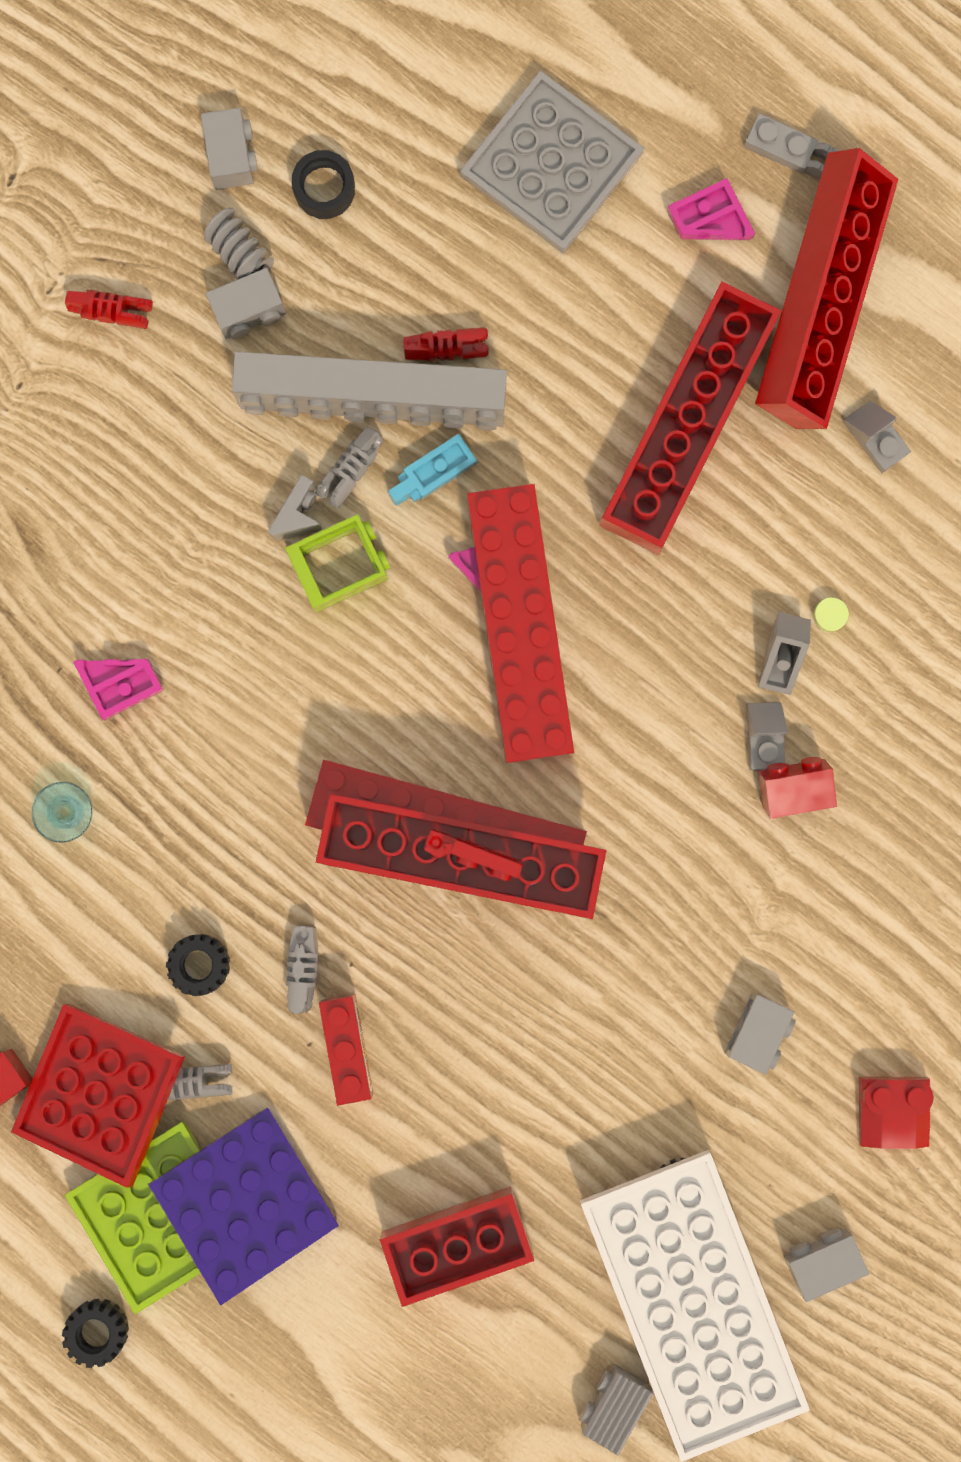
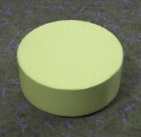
(830, 614)

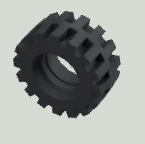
(177, 970)
(77, 1344)

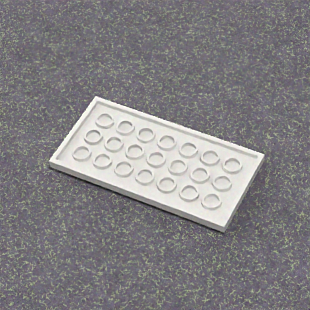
(694, 1305)

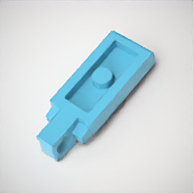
(433, 471)

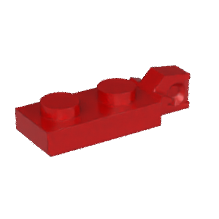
(472, 854)

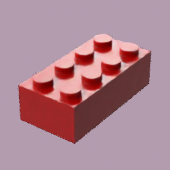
(456, 1246)

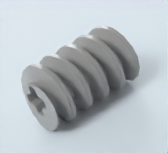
(234, 246)

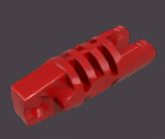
(109, 307)
(447, 344)

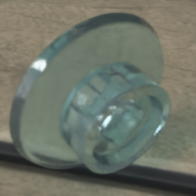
(46, 815)

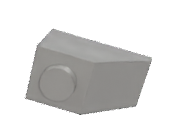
(785, 653)

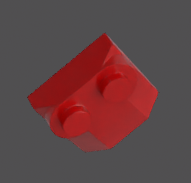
(894, 1112)

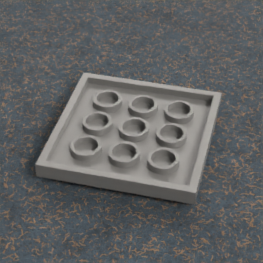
(551, 162)

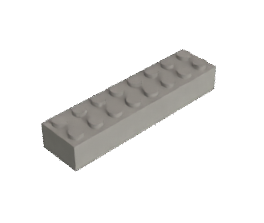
(369, 390)

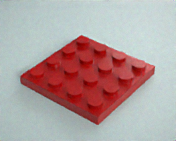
(98, 1095)

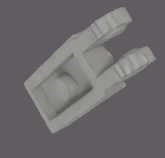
(787, 146)

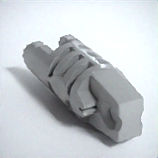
(350, 467)
(302, 968)
(193, 1082)

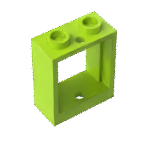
(299, 549)

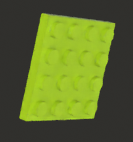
(133, 1228)

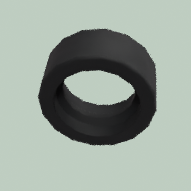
(314, 161)

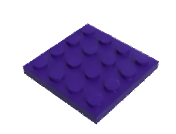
(243, 1205)

